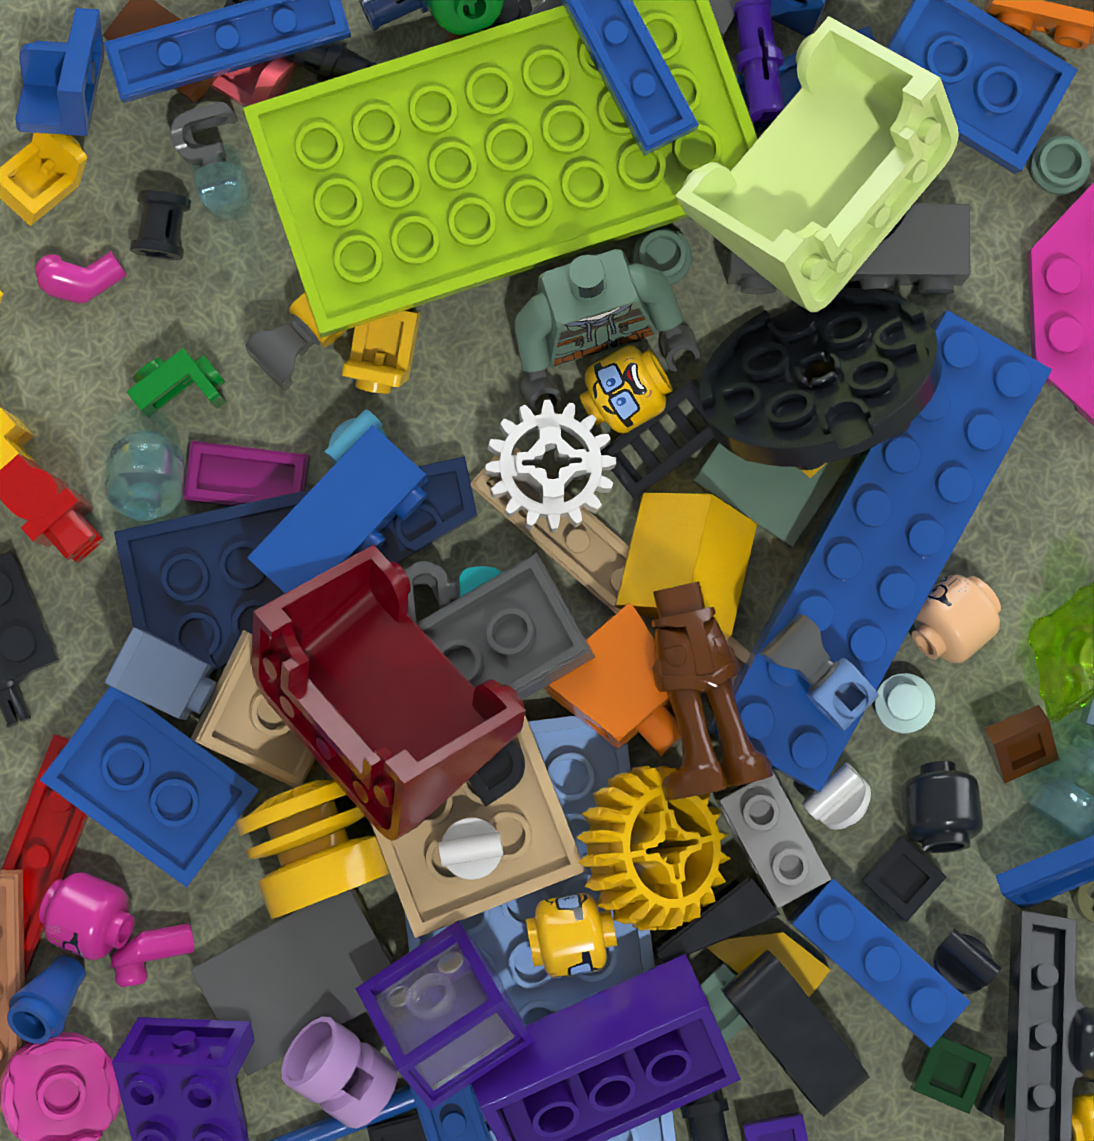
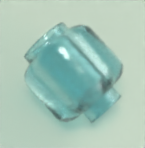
(144, 476)

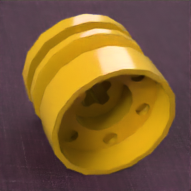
(311, 847)

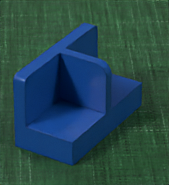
(62, 79)

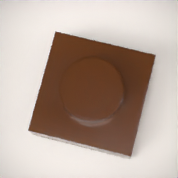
(1021, 743)

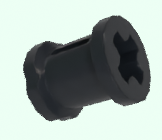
(160, 225)

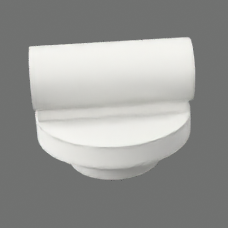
(841, 800)
(471, 848)

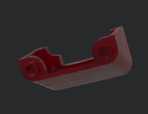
(377, 693)

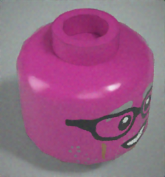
(86, 916)

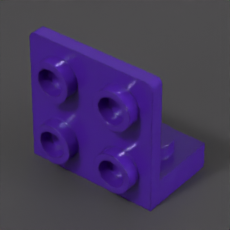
(182, 1077)

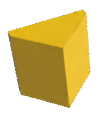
(685, 542)

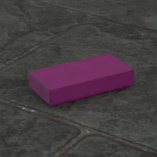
(242, 474)

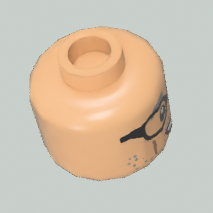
(957, 619)

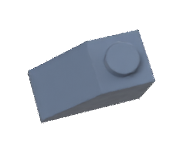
(162, 675)

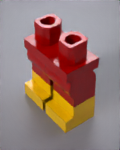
(46, 502)

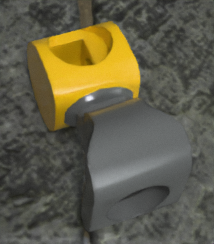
(278, 348)

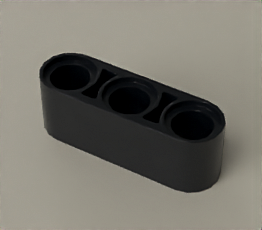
(795, 1033)

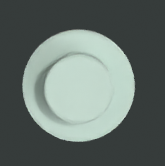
(905, 703)

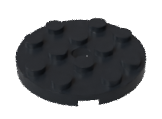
(868, 369)

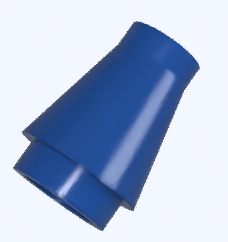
(45, 1002)

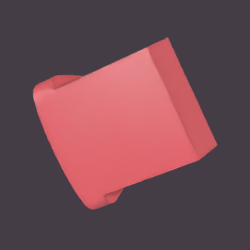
(256, 82)

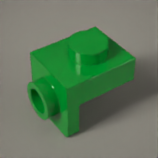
(163, 381)

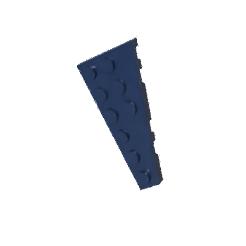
(199, 589)

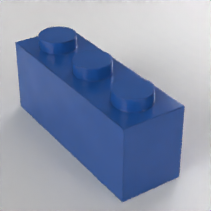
(342, 512)
(879, 961)

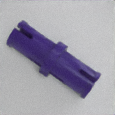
(759, 60)

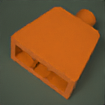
(617, 687)

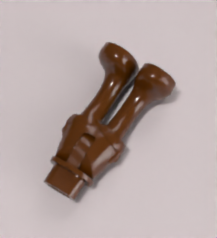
(695, 661)

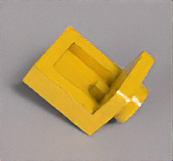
(41, 175)
(383, 352)

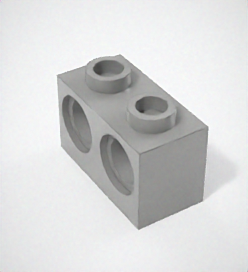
(773, 840)

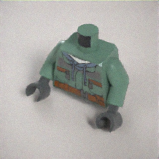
(591, 309)

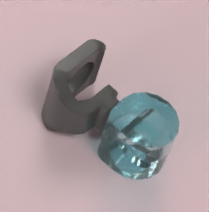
(218, 183)

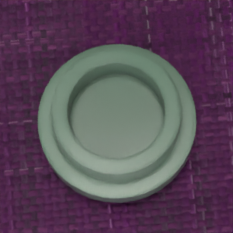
(1060, 165)
(664, 251)

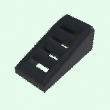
(624, 469)
(737, 909)

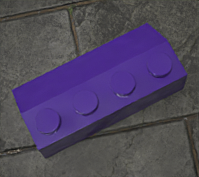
(610, 1062)

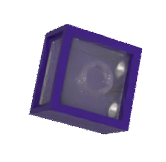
(444, 1015)

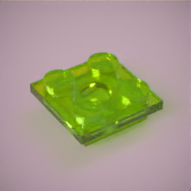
(1066, 654)

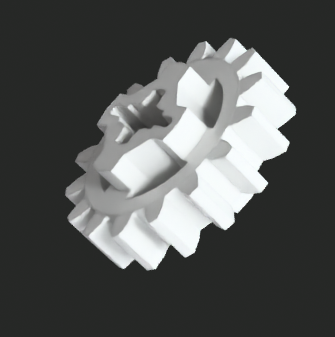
(578, 464)

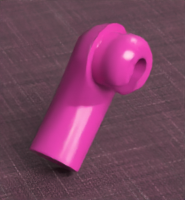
(76, 282)
(150, 946)

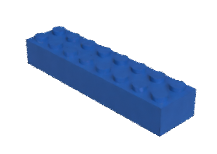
(888, 543)

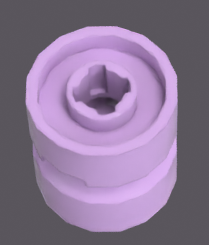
(339, 1072)

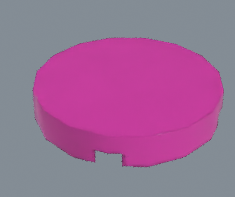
(60, 1090)

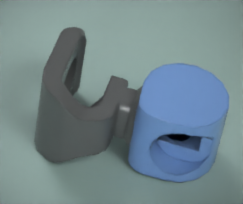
(834, 687)

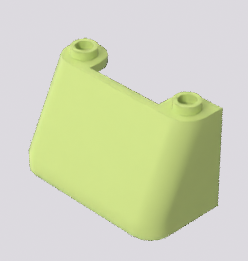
(829, 167)

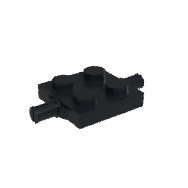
(23, 639)

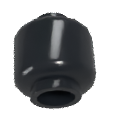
(942, 808)

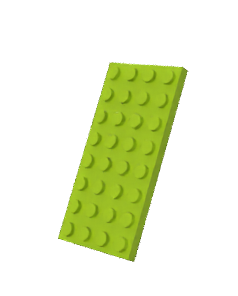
(482, 160)

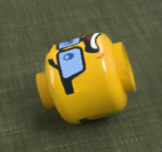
(625, 389)
(570, 935)

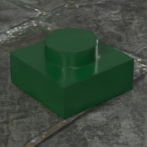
(951, 1073)

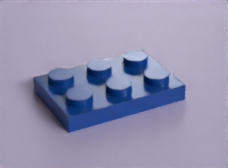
(992, 75)
(149, 785)

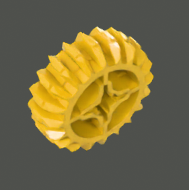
(670, 881)

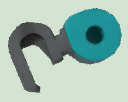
(444, 591)

